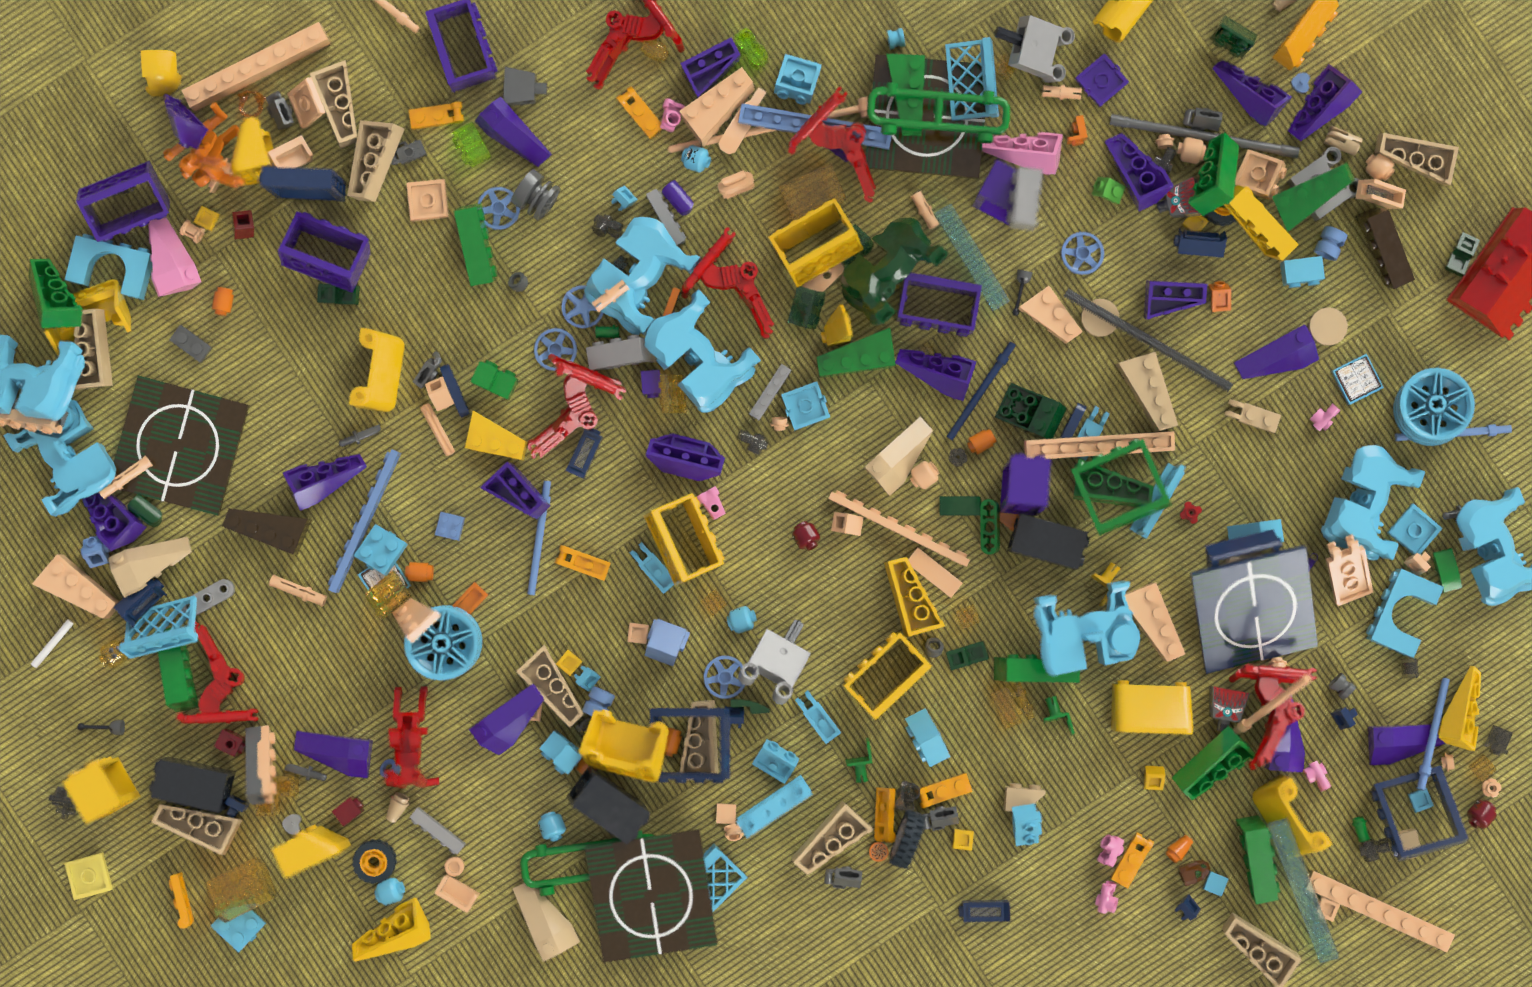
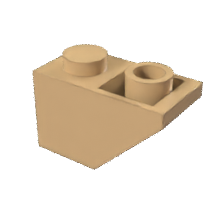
(1017, 795)

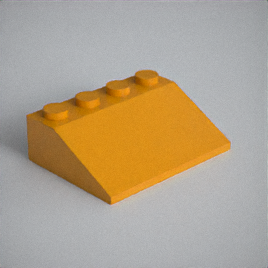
(1304, 32)

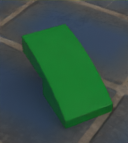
(1447, 570)

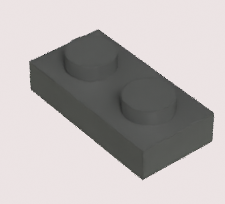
(190, 343)

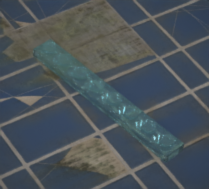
(1303, 890)

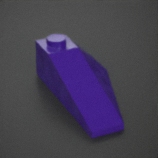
(1328, 98)
(1257, 99)
(1142, 177)
(1284, 354)
(945, 374)
(341, 753)

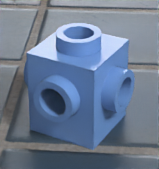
(95, 552)

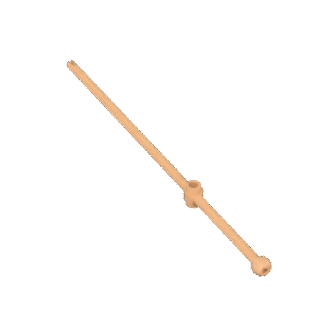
(860, 108)

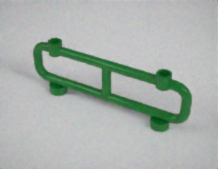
(890, 125)
(546, 886)

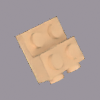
(1261, 174)

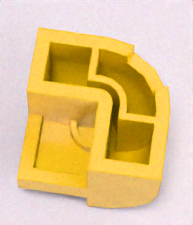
(160, 71)

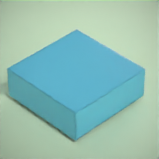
(1420, 800)
(1215, 883)

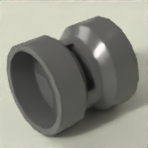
(1342, 686)

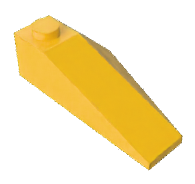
(837, 329)
(1459, 720)
(400, 931)

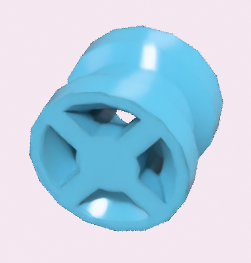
(895, 38)

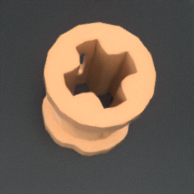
(192, 231)

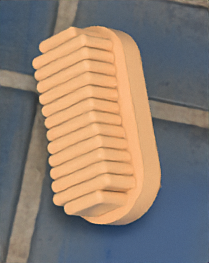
(736, 184)

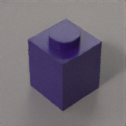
(650, 383)

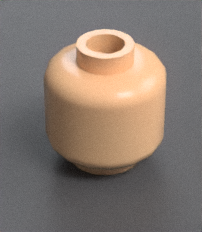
(1191, 150)
(1379, 167)
(924, 475)

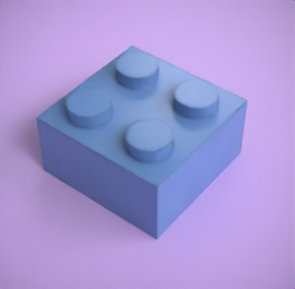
(450, 526)

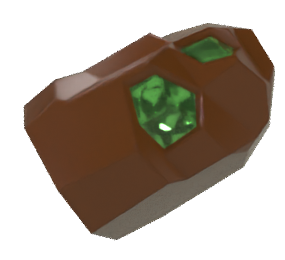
(1193, 872)

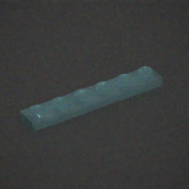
(971, 257)

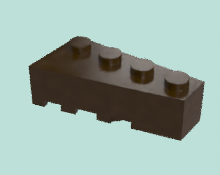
(1385, 246)
(274, 530)

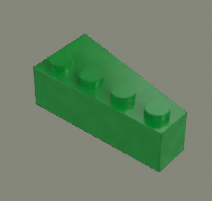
(475, 244)
(51, 297)
(1028, 670)
(1258, 859)

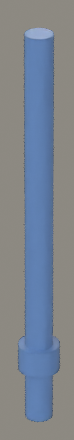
(1489, 430)
(538, 541)
(1425, 769)

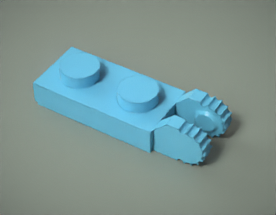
(1091, 428)
(654, 569)
(819, 719)

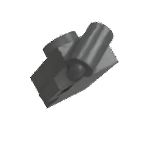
(279, 110)
(1203, 119)
(409, 152)
(428, 371)
(941, 817)
(843, 877)

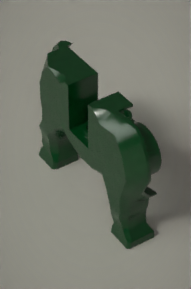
(870, 286)

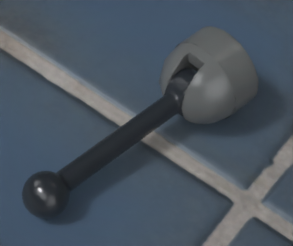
(1023, 277)
(116, 727)

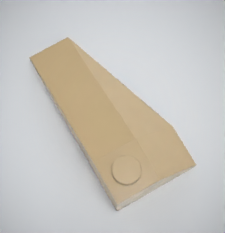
(895, 462)
(140, 564)
(548, 927)

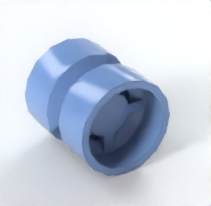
(1331, 241)
(598, 700)

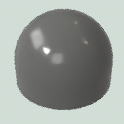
(521, 285)
(932, 652)

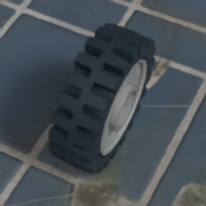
(907, 839)

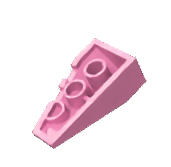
(1029, 152)
(170, 261)

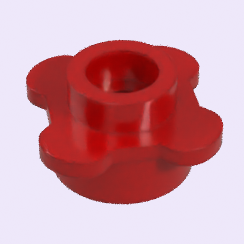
(1191, 517)

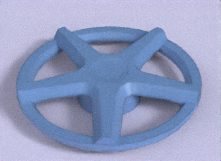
(499, 208)
(1082, 253)
(582, 307)
(554, 347)
(724, 677)

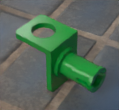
(1056, 714)
(860, 764)

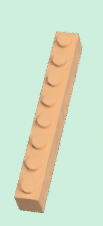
(256, 67)

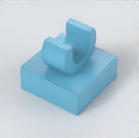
(624, 197)
(587, 678)

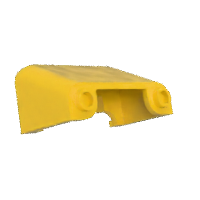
(251, 151)
(383, 374)
(1151, 708)
(624, 747)
(1273, 805)

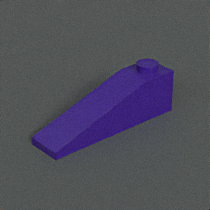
(184, 123)
(509, 130)
(317, 482)
(113, 521)
(504, 725)
(1397, 742)
(1290, 751)

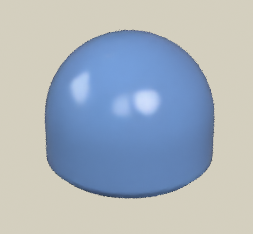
(396, 768)

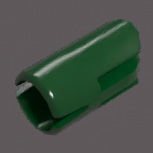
(145, 511)

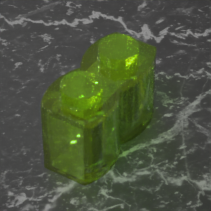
(747, 45)
(471, 144)

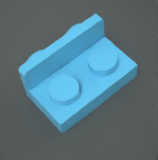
(776, 761)

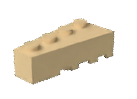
(202, 828)

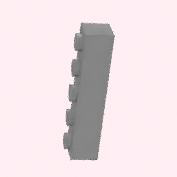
(665, 216)
(770, 392)
(437, 831)

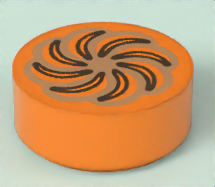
(878, 851)

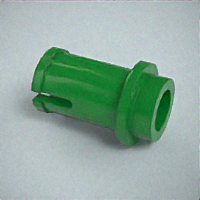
(607, 331)
(1361, 829)

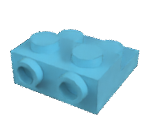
(797, 79)

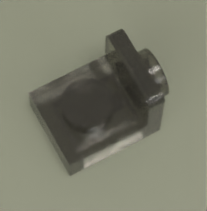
(1498, 740)

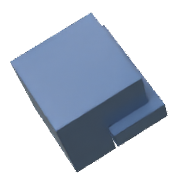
(665, 641)

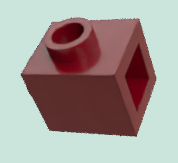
(243, 224)
(231, 743)
(348, 810)

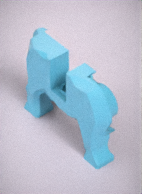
(654, 249)
(715, 375)
(44, 388)
(1375, 472)
(74, 475)
(1484, 528)
(1062, 636)

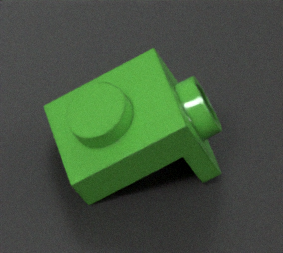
(1108, 189)

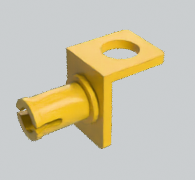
(1105, 578)

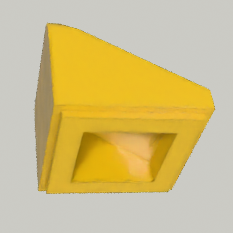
(1154, 777)

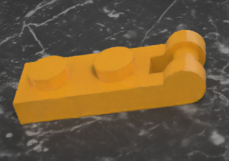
(640, 113)
(435, 115)
(583, 563)
(945, 790)
(884, 815)
(1131, 860)
(181, 900)

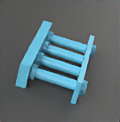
(773, 806)

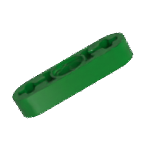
(983, 521)

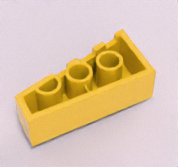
(1260, 224)
(911, 599)

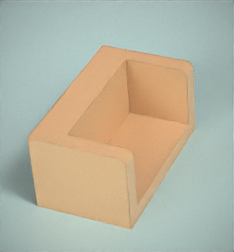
(291, 154)
(457, 893)

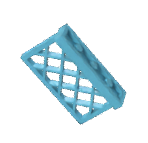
(988, 73)
(1170, 478)
(161, 640)
(710, 857)

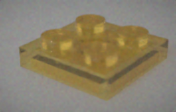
(387, 595)

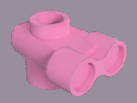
(671, 112)
(1323, 419)
(711, 498)
(1317, 772)
(1112, 848)
(1106, 901)

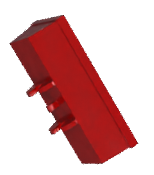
(1500, 277)

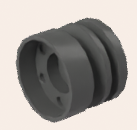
(537, 196)

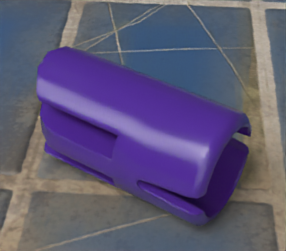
(678, 198)

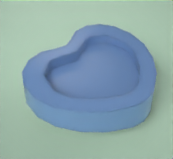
(1300, 82)

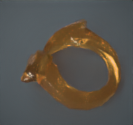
(243, 98)

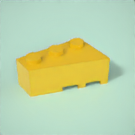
(493, 439)

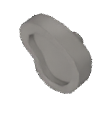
(291, 823)

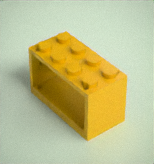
(826, 255)
(667, 548)
(901, 688)
(101, 788)

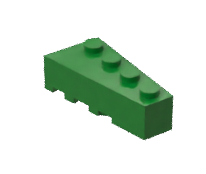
(908, 74)
(1216, 175)
(1305, 198)
(863, 355)
(1113, 488)
(177, 678)
(1213, 763)

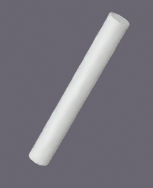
(52, 643)

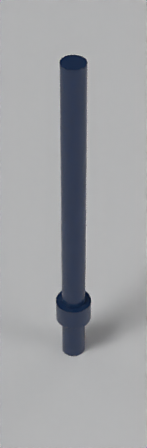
(1001, 360)

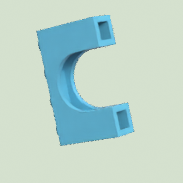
(87, 252)
(1383, 628)

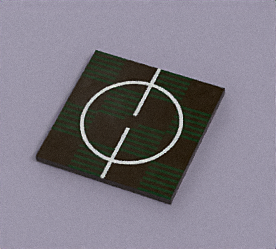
(935, 150)
(186, 439)
(651, 895)

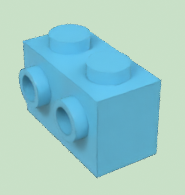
(1301, 271)
(1026, 824)

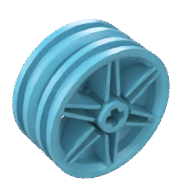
(1432, 433)
(464, 659)

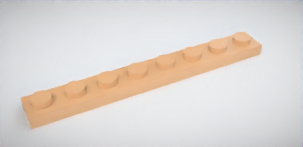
(1097, 444)
(906, 531)
(1381, 911)

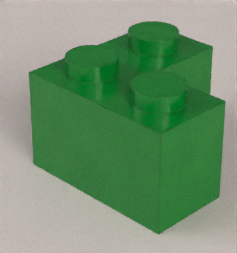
(493, 380)

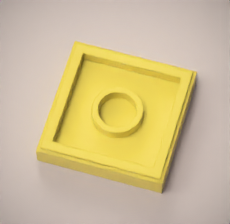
(88, 876)

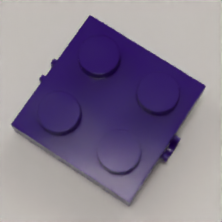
(1102, 80)

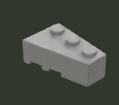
(1025, 198)
(618, 353)

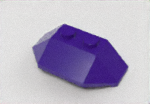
(685, 457)

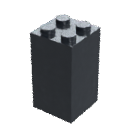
(1048, 542)
(192, 784)
(608, 805)

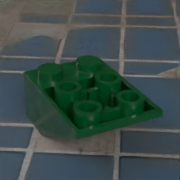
(1233, 37)
(1031, 412)

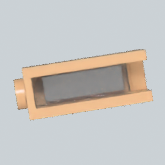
(1381, 193)

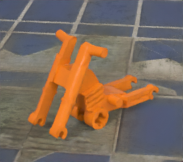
(208, 155)

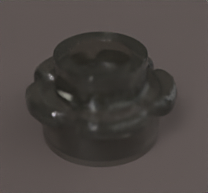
(621, 263)
(958, 462)

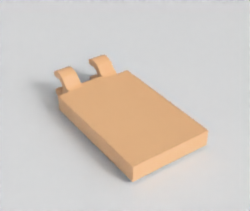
(1348, 572)

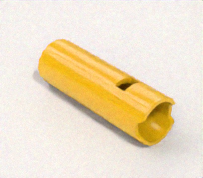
(1119, 17)

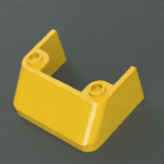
(100, 296)
(309, 849)

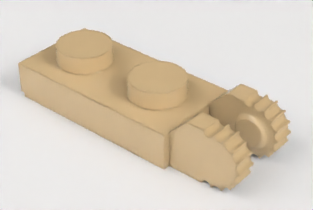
(1254, 416)

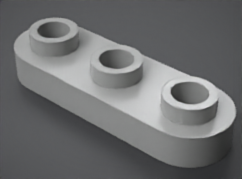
(215, 594)

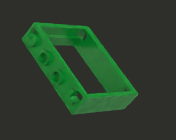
(1135, 514)

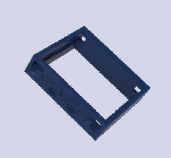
(303, 183)
(1241, 546)
(699, 777)
(1449, 806)

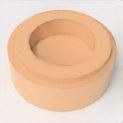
(454, 866)

